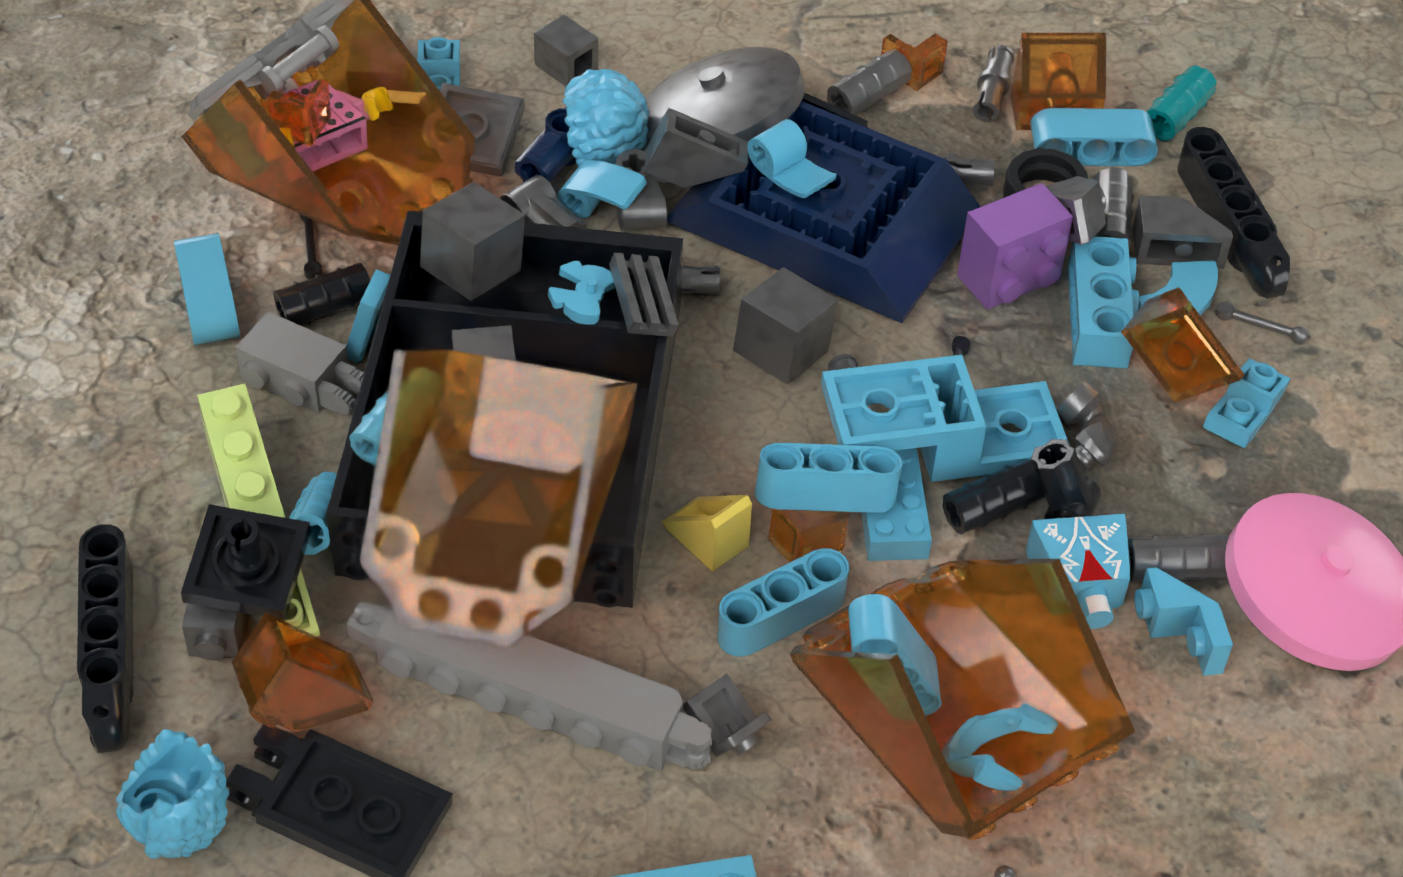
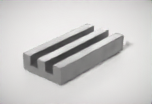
(651, 295)

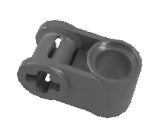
(649, 207)

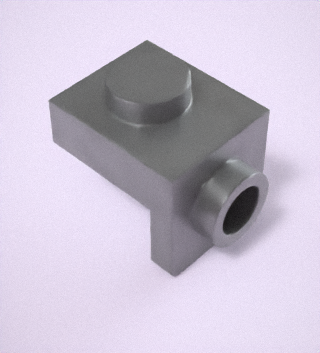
(728, 715)

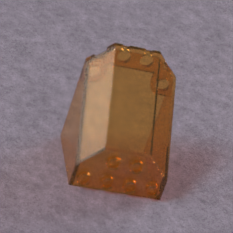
(412, 152)
(489, 489)
(999, 641)

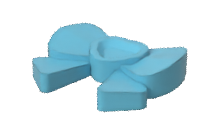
(584, 302)

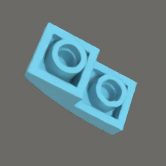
(440, 60)
(1247, 403)

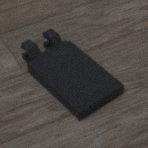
(340, 802)

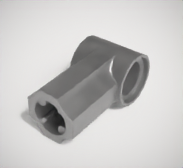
(540, 204)

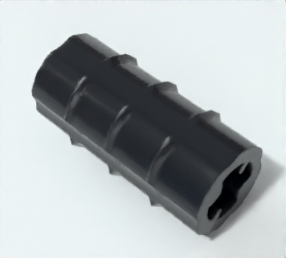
(322, 295)
(992, 497)

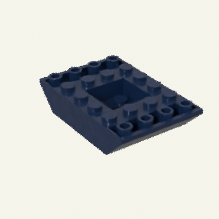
(866, 240)

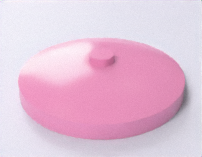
(1318, 581)

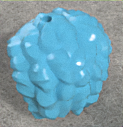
(604, 116)
(174, 797)

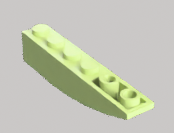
(247, 475)

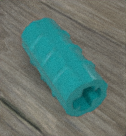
(1181, 101)

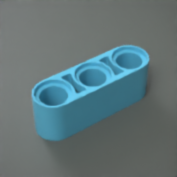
(1097, 135)
(207, 289)
(828, 477)
(782, 602)
(881, 627)

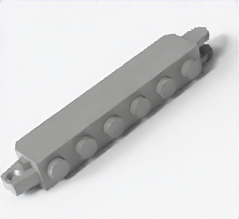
(545, 688)

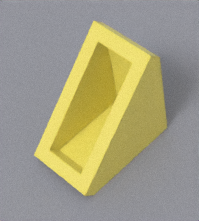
(713, 527)

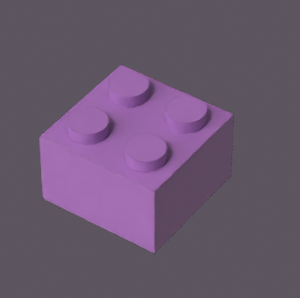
(1014, 246)

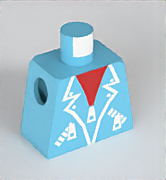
(1093, 557)

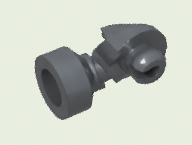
(1097, 433)

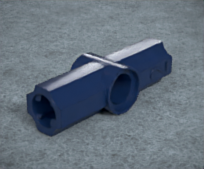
(548, 151)

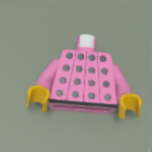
(346, 129)

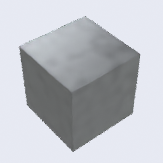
(472, 240)
(785, 325)

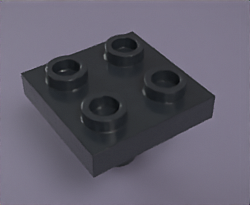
(246, 562)

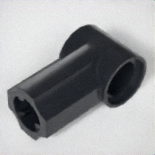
(1063, 481)

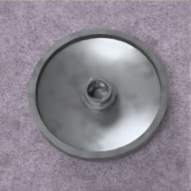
(732, 90)

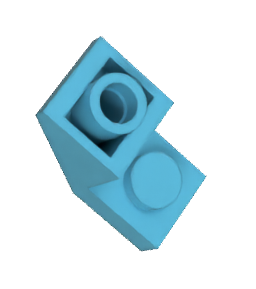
(1178, 609)

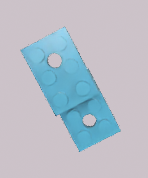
(941, 415)

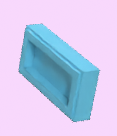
(367, 317)

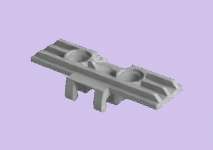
(304, 44)

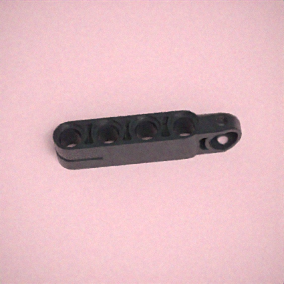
(1228, 197)
(105, 635)

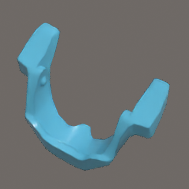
(985, 728)

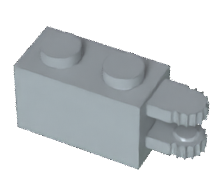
(298, 365)

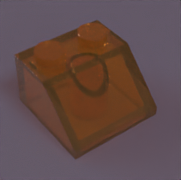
(1058, 73)
(1180, 347)
(297, 677)

